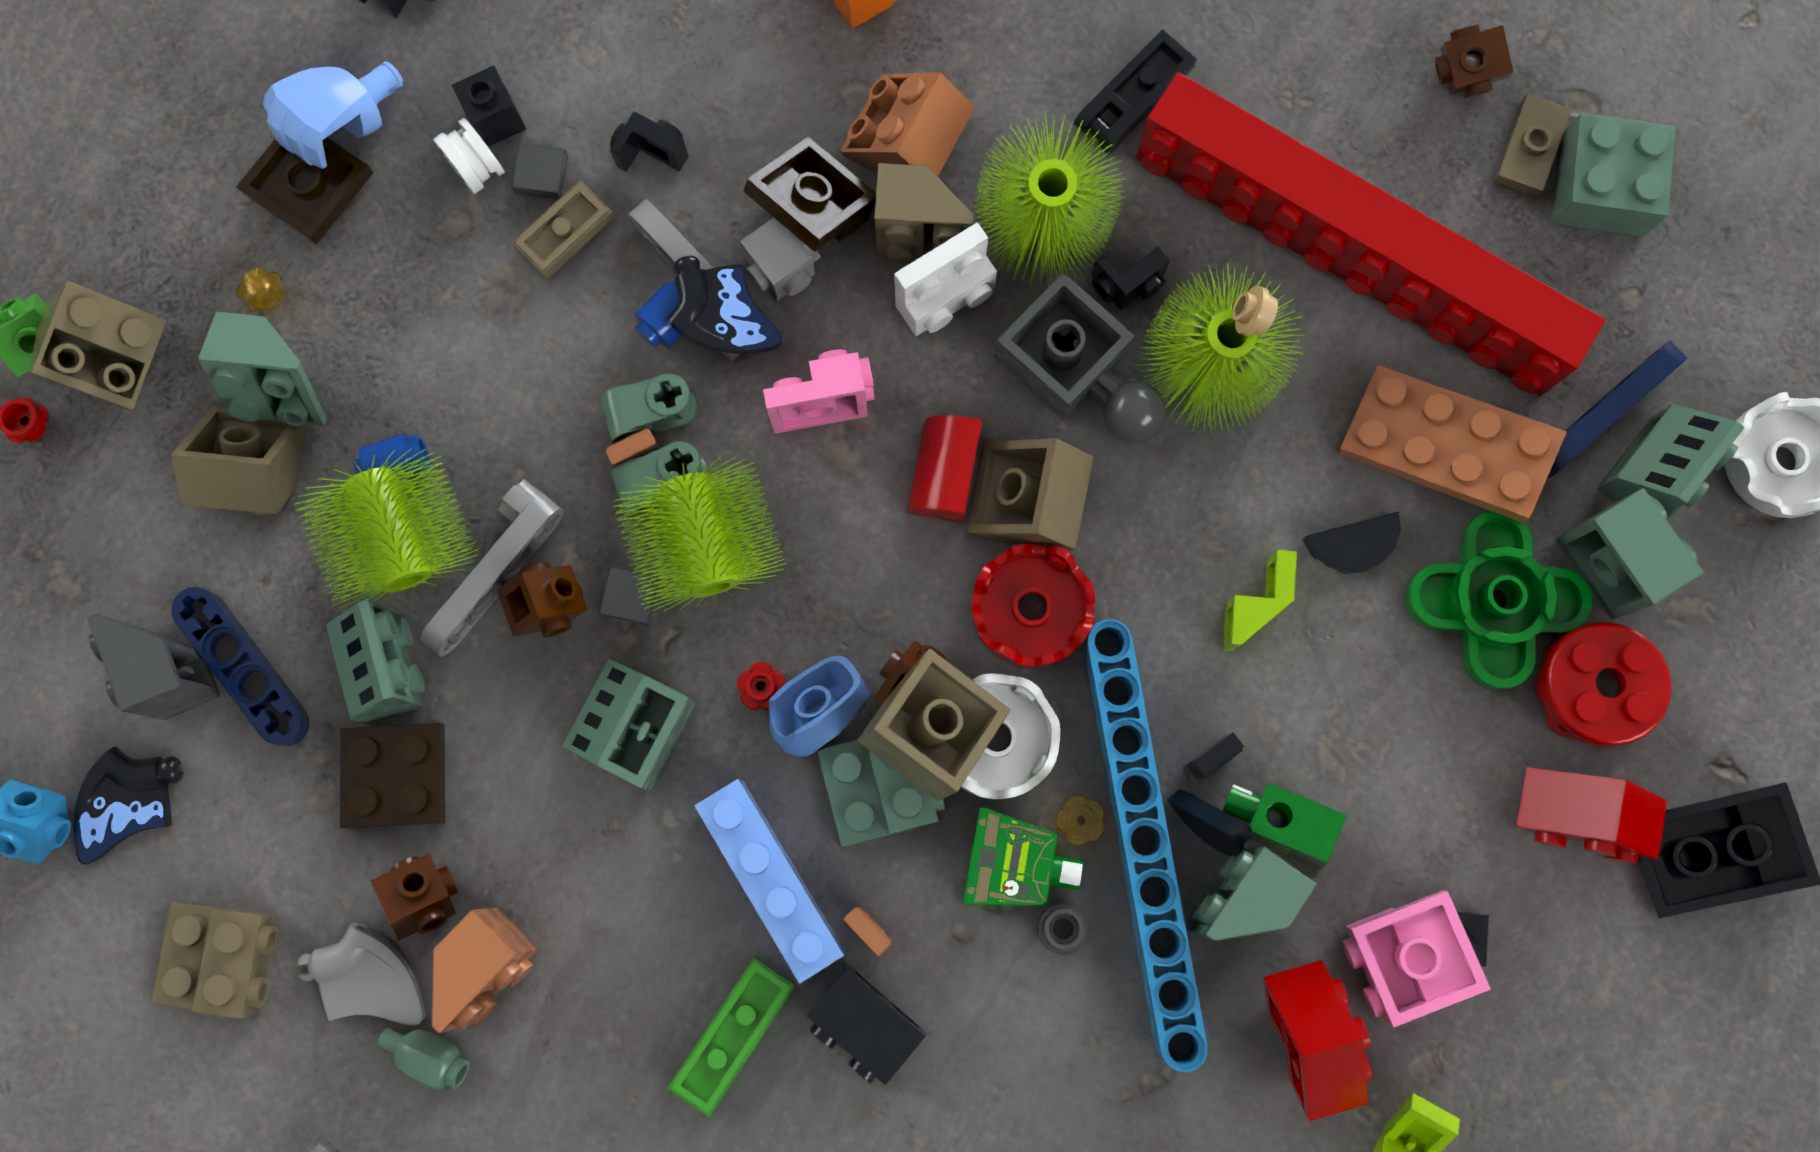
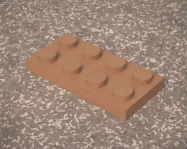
(1452, 443)

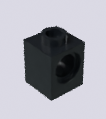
(489, 106)

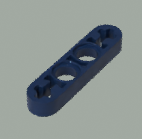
(1617, 403)
(235, 670)

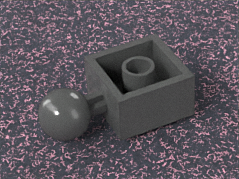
(1064, 379)

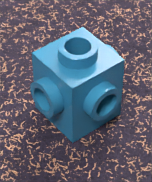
(31, 821)

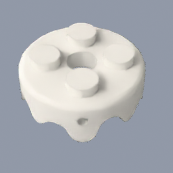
(1755, 469)
(1032, 745)

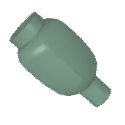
(426, 1058)

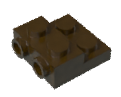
(812, 194)

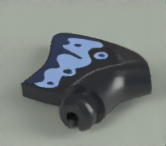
(719, 311)
(121, 800)

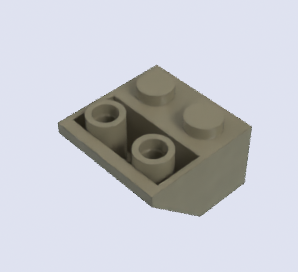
(915, 211)
(95, 344)

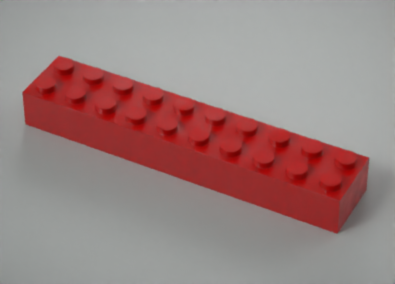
(1366, 237)

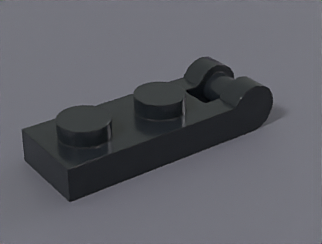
(1135, 90)

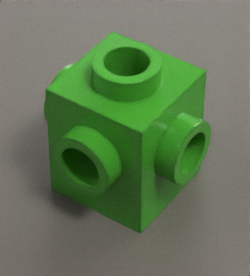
(18, 331)

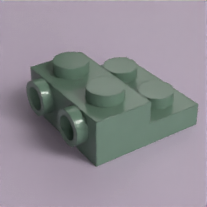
(871, 796)

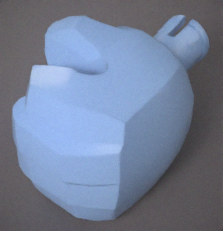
(322, 100)

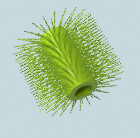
(1047, 201)
(1216, 353)
(386, 529)
(700, 538)

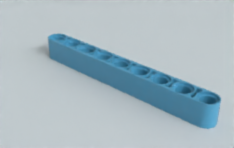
(1159, 862)

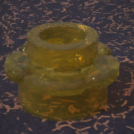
(260, 289)
(1093, 825)

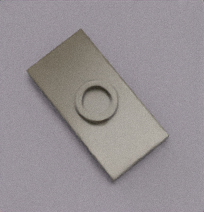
(1532, 145)
(563, 229)

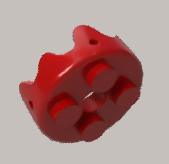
(1040, 572)
(1570, 690)

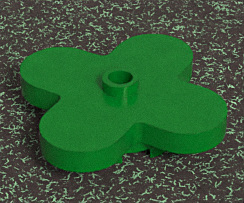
(1533, 598)

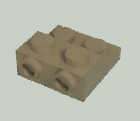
(215, 960)

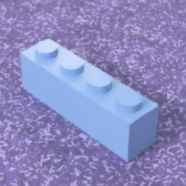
(770, 880)

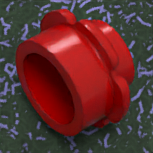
(13, 414)
(749, 679)

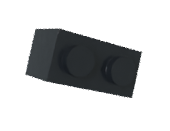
(865, 1026)

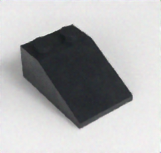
(1730, 852)

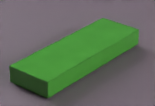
(731, 1036)

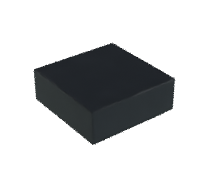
(1215, 756)

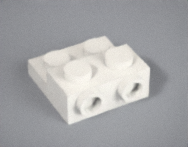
(945, 281)

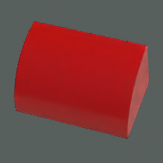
(945, 467)

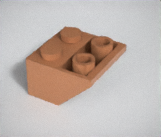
(908, 122)
(474, 965)

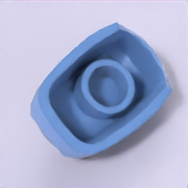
(816, 706)

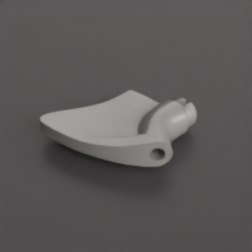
(364, 978)

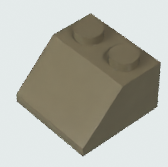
(238, 463)
(1030, 492)
(934, 726)

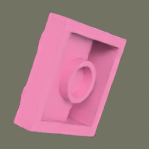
(835, 394)
(1414, 959)

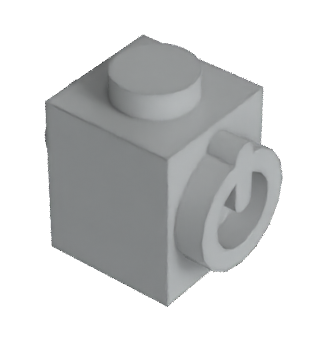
(778, 260)

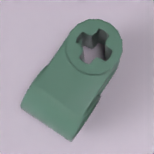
(645, 406)
(652, 465)

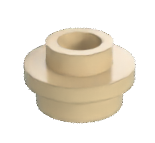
(1254, 311)

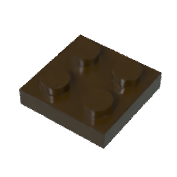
(304, 194)
(392, 775)

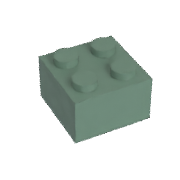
(1613, 175)
(1630, 554)

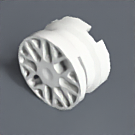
(468, 155)

